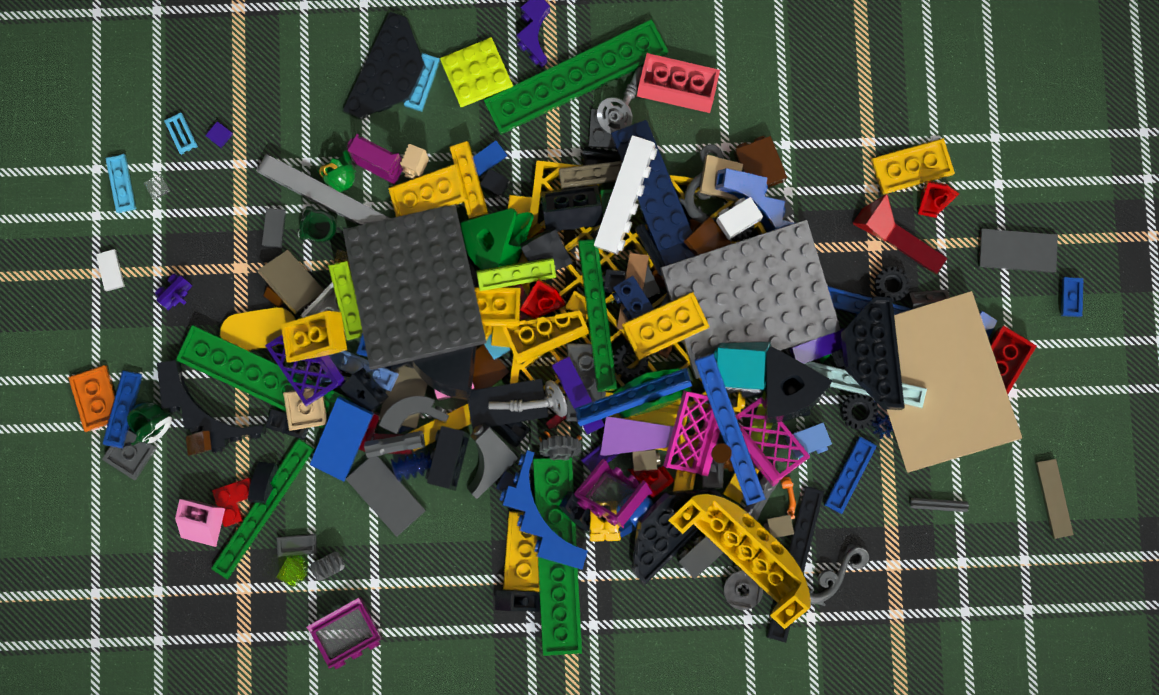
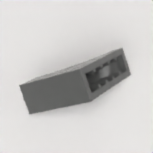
(493, 459)

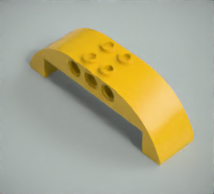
(751, 549)

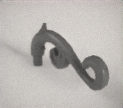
(694, 212)
(836, 580)

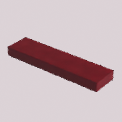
(916, 249)

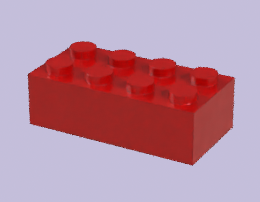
(1010, 354)

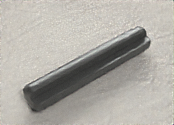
(935, 504)

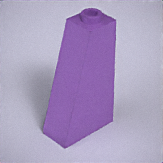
(632, 435)

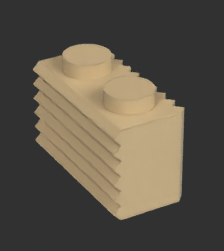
(414, 162)

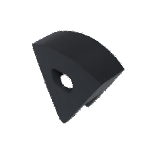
(449, 372)
(791, 387)

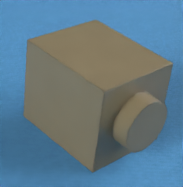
(645, 460)
(779, 526)

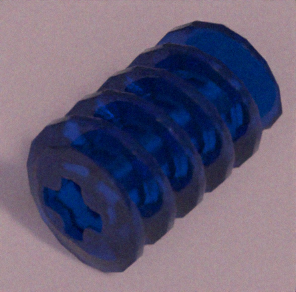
(411, 466)

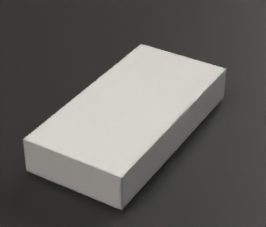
(110, 270)

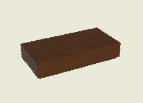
(198, 443)

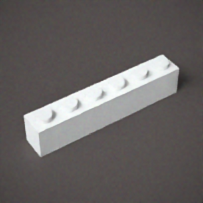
(625, 194)

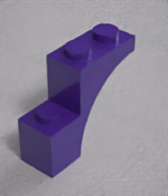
(534, 13)

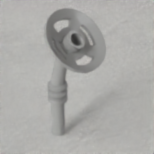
(617, 112)
(549, 401)

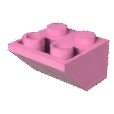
(199, 521)

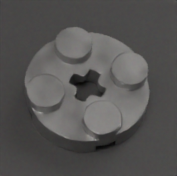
(732, 595)

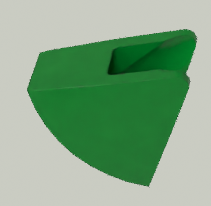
(496, 238)
(654, 404)

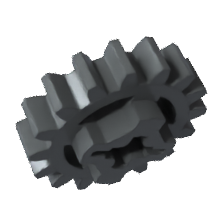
(560, 447)

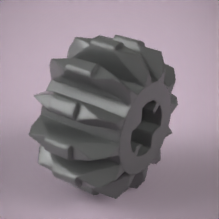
(327, 566)

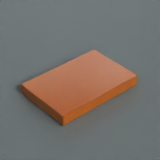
(93, 397)

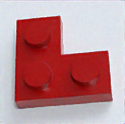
(228, 498)

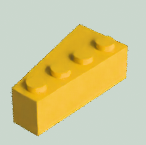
(544, 334)

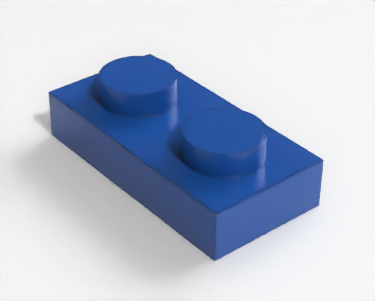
(1072, 297)

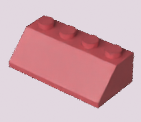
(678, 83)

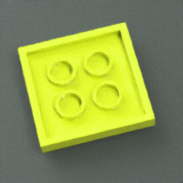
(476, 72)

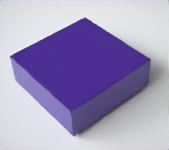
(219, 134)

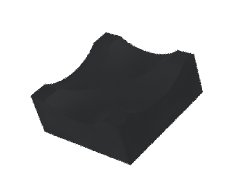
(546, 246)

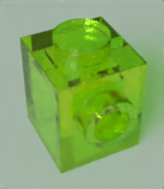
(293, 571)

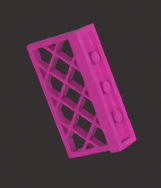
(707, 436)
(758, 458)

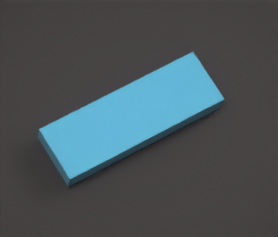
(422, 90)
(120, 183)

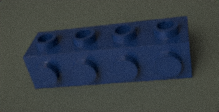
(632, 299)

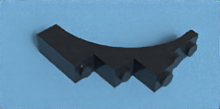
(176, 395)

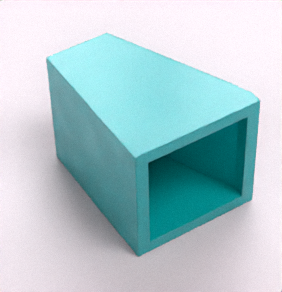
(743, 364)

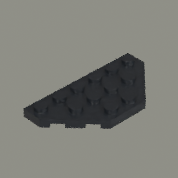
(389, 71)
(873, 354)
(657, 538)

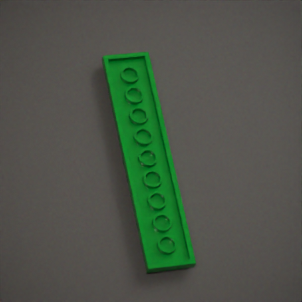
(574, 77)
(243, 369)
(557, 581)

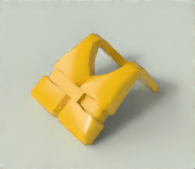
(602, 530)

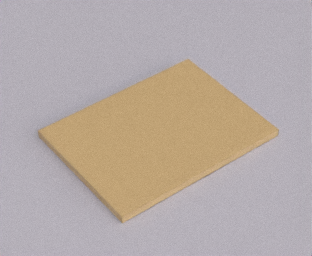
(965, 396)

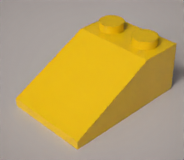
(314, 336)

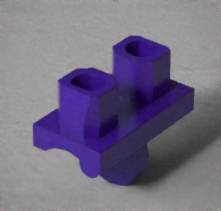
(174, 293)

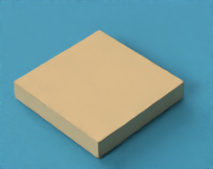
(709, 176)
(301, 416)

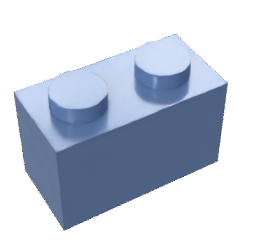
(812, 440)

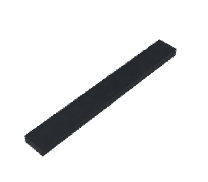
(800, 545)

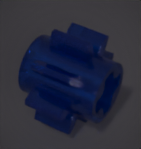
(878, 430)

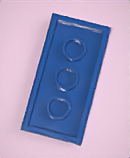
(341, 438)

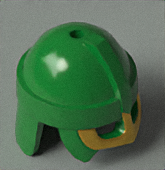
(339, 172)

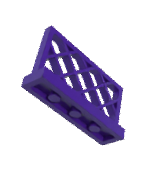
(326, 365)

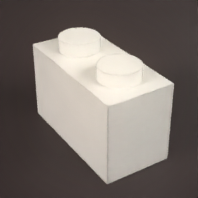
(739, 217)

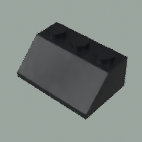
(572, 208)
(447, 458)

